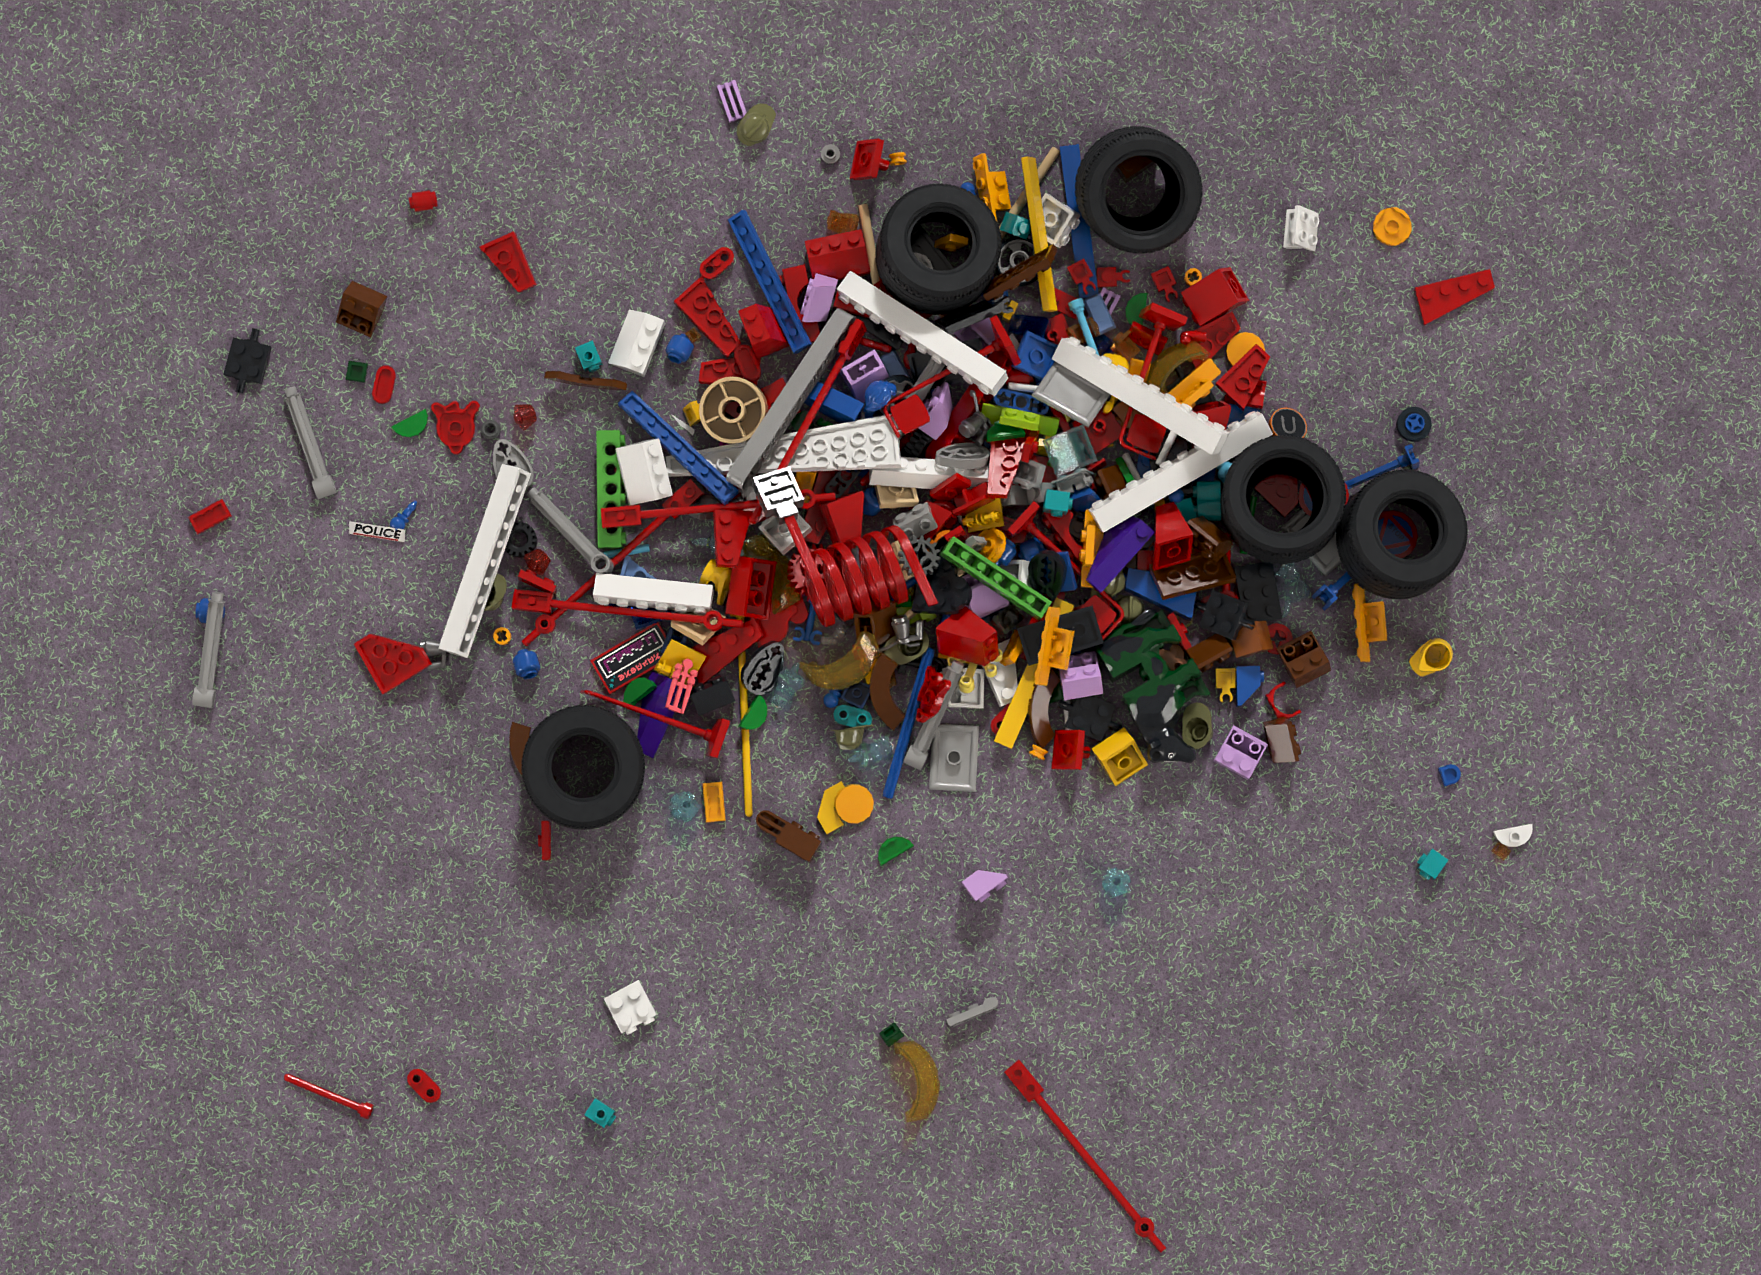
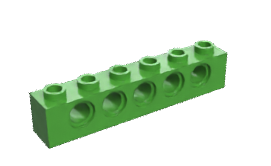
(605, 439)
(995, 578)

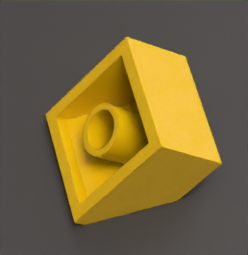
(1119, 756)

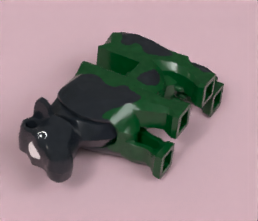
(1159, 701)

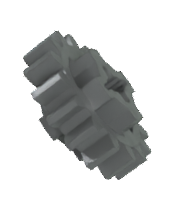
(927, 557)

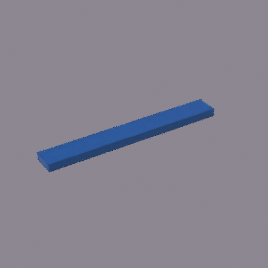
(1081, 235)
(769, 281)
(678, 447)

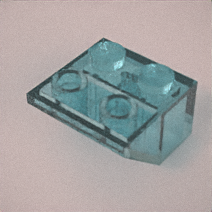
(1070, 450)

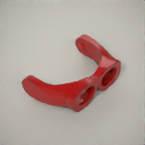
(1270, 697)

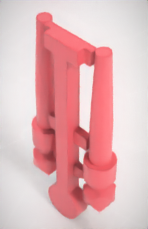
(686, 664)

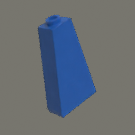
(837, 405)
(1143, 586)

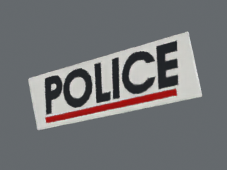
(376, 531)

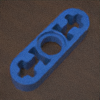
(1005, 403)

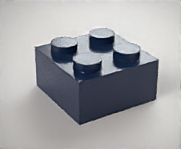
(856, 694)

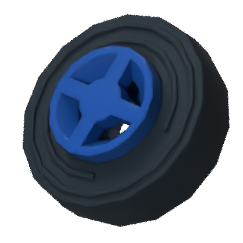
(1418, 418)

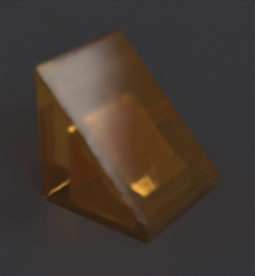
(693, 335)
(1502, 851)

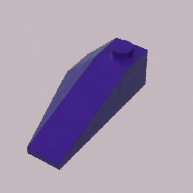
(1116, 550)
(651, 730)

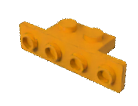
(991, 185)
(1196, 384)
(1091, 539)
(1370, 622)
(1055, 647)

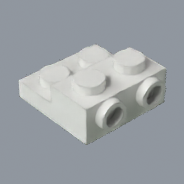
(1058, 220)
(780, 535)
(969, 700)
(630, 1007)

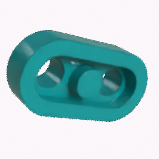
(852, 716)

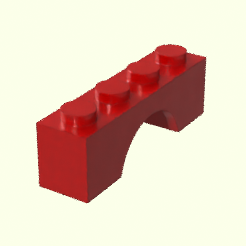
(796, 282)
(1062, 536)

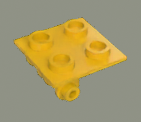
(985, 517)
(675, 654)

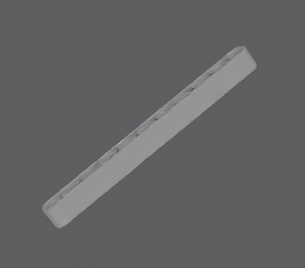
(790, 400)

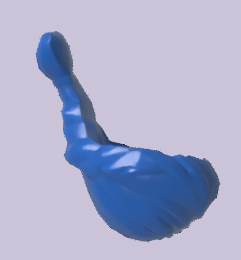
(877, 396)

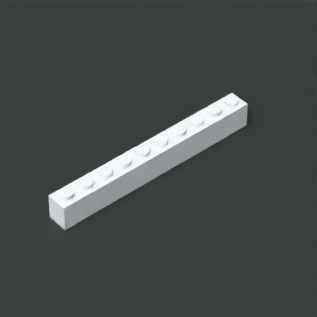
(922, 334)
(1140, 395)
(1177, 473)
(484, 560)

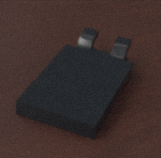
(973, 314)

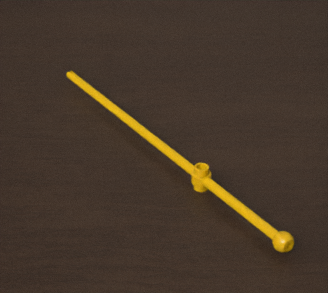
(745, 736)

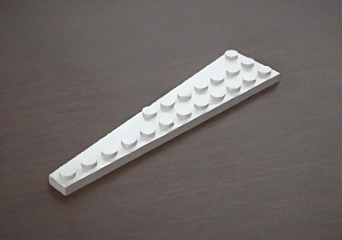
(841, 446)

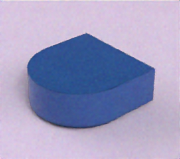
(1449, 774)

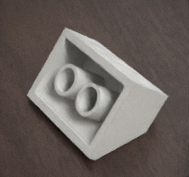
(637, 342)
(644, 471)

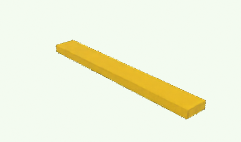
(1038, 230)
(1019, 705)

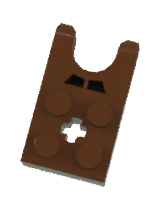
(789, 835)

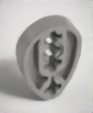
(514, 455)
(963, 456)

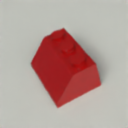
(838, 255)
(751, 588)

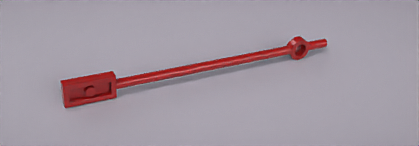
(846, 350)
(683, 497)
(633, 516)
(543, 602)
(1031, 1090)

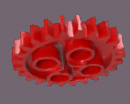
(796, 571)

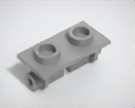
(1080, 478)

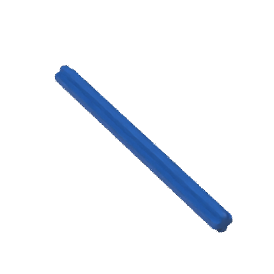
(907, 726)

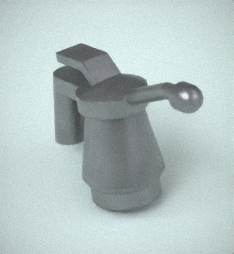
(971, 425)
(709, 499)
(901, 628)
(431, 648)

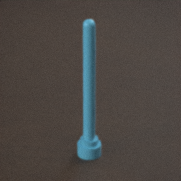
(1077, 307)

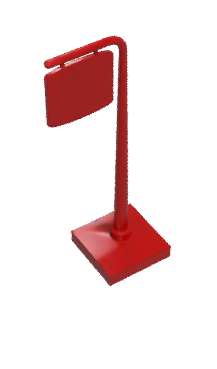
(912, 412)
(1144, 431)
(1103, 612)
(713, 737)

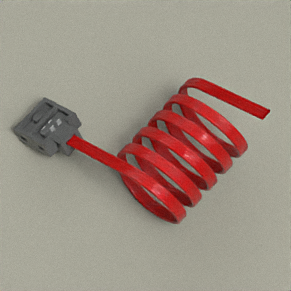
(781, 497)

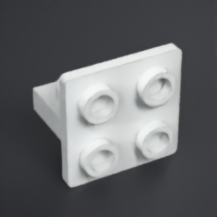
(1301, 229)

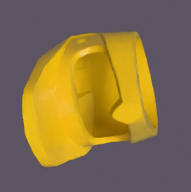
(720, 577)
(1431, 657)

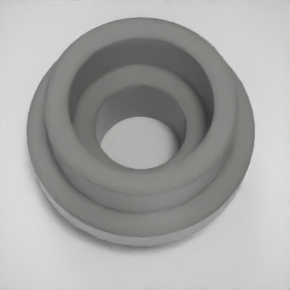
(830, 160)

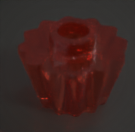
(524, 415)
(537, 561)

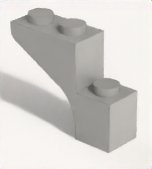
(1021, 497)

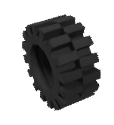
(917, 445)
(530, 544)

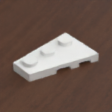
(1005, 681)

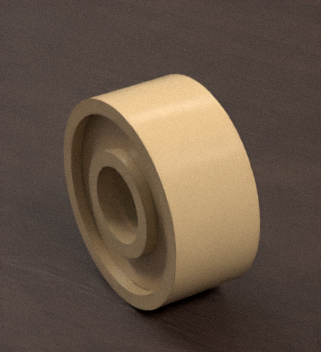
(718, 396)

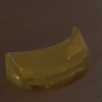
(1171, 359)
(782, 593)
(848, 669)
(926, 1078)

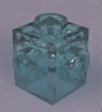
(690, 807)
(1116, 890)

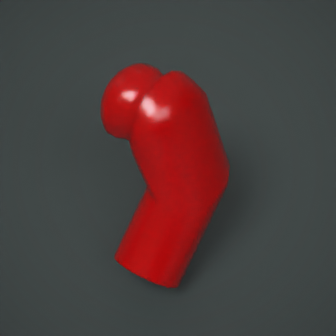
(1187, 336)

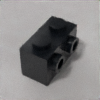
(712, 695)

